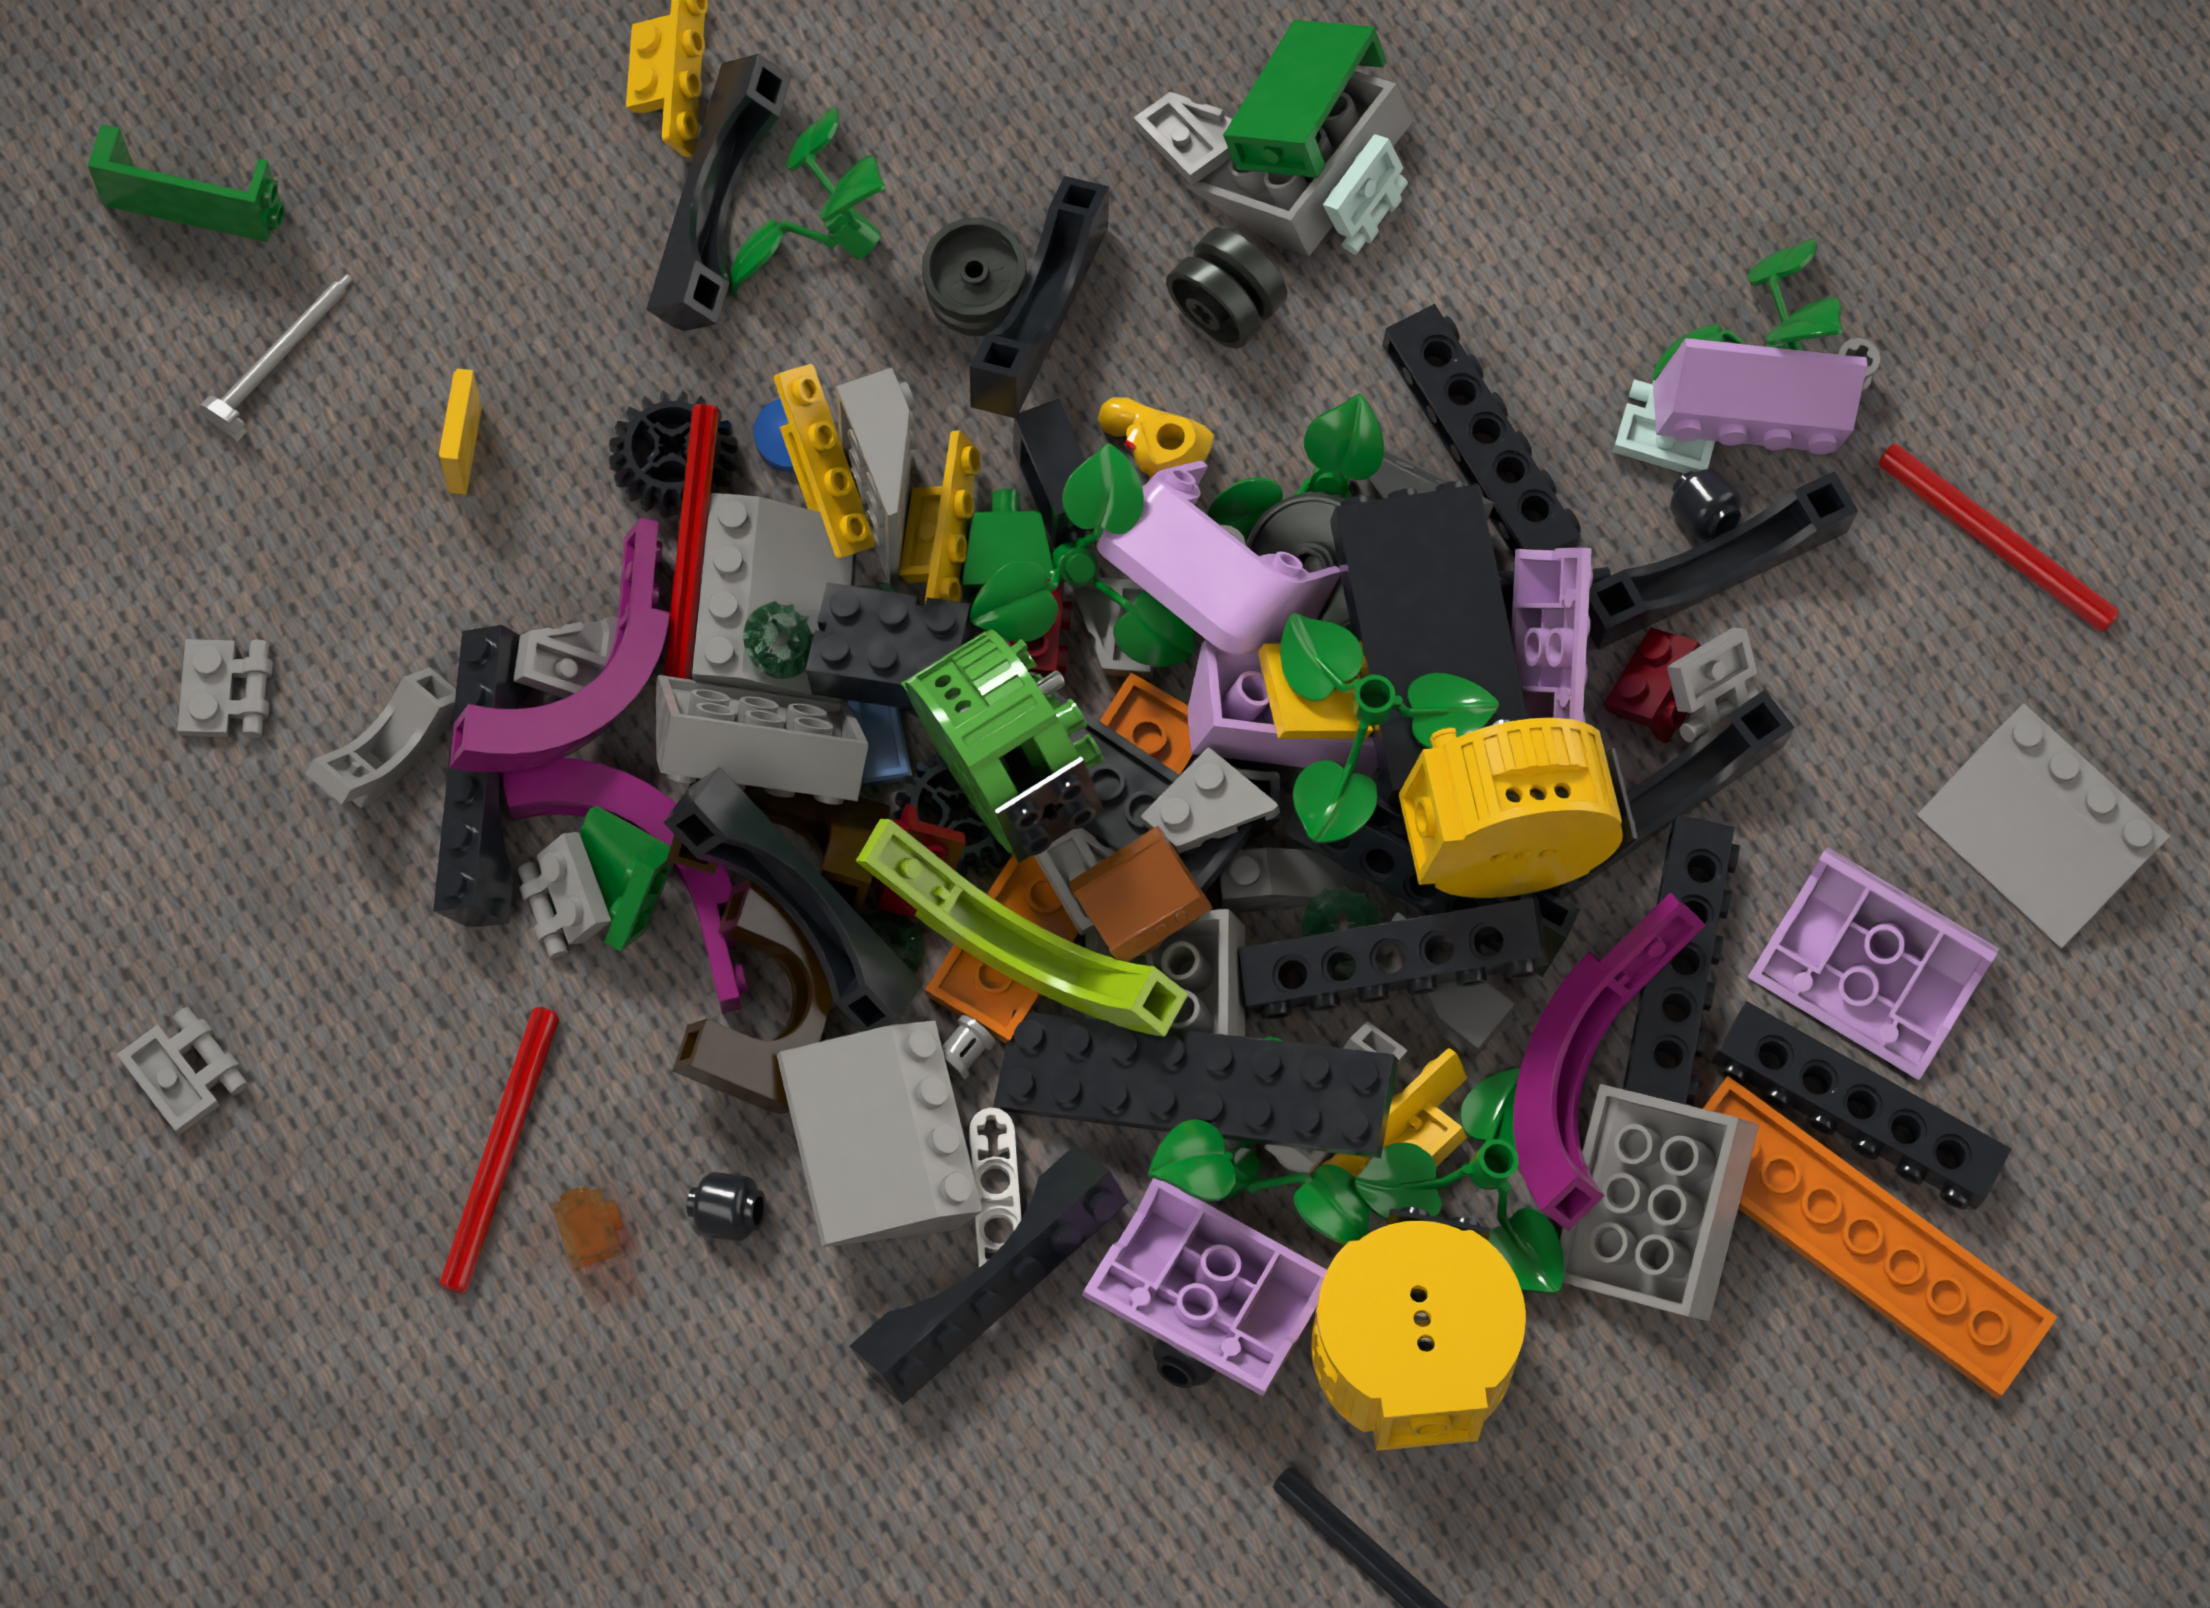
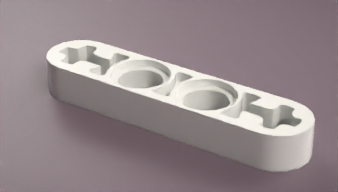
(1001, 1205)

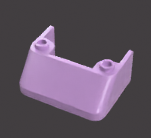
(1208, 573)

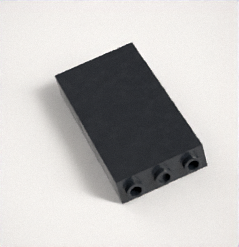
(1424, 603)

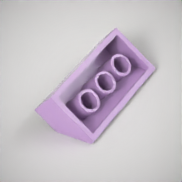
(1759, 396)
(1235, 718)

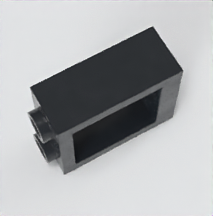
(1047, 458)

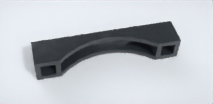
(692, 268)
(1017, 347)
(1661, 589)
(1701, 771)
(730, 830)
(473, 863)
(920, 1340)

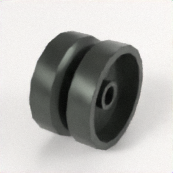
(950, 270)
(1227, 287)

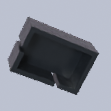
(878, 641)

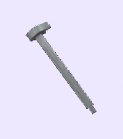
(222, 411)

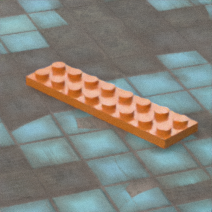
(974, 989)
(1883, 1249)

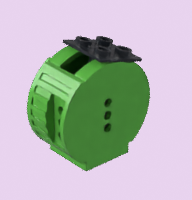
(1009, 742)

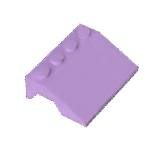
(1552, 629)
(1873, 963)
(1208, 1286)

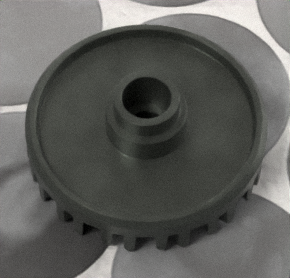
(1304, 530)

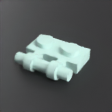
(1366, 193)
(1639, 439)

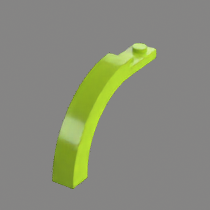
(1063, 971)

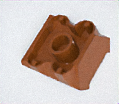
(1140, 896)

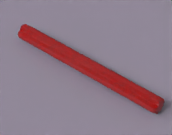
(1998, 537)
(691, 541)
(499, 1150)

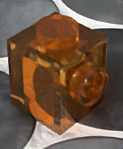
(588, 1226)

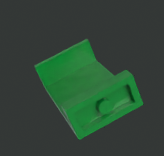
(1295, 95)
(182, 199)

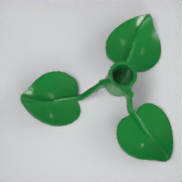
(844, 223)
(1808, 322)
(1339, 443)
(1018, 599)
(1325, 657)
(1198, 1165)
(1408, 1179)

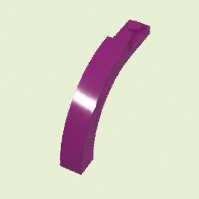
(536, 736)
(576, 786)
(1563, 1047)

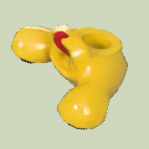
(1155, 436)

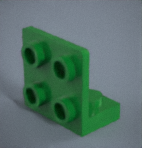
(628, 870)

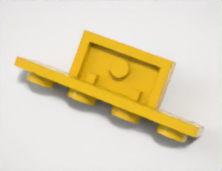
(667, 71)
(821, 461)
(939, 522)
(1416, 1116)

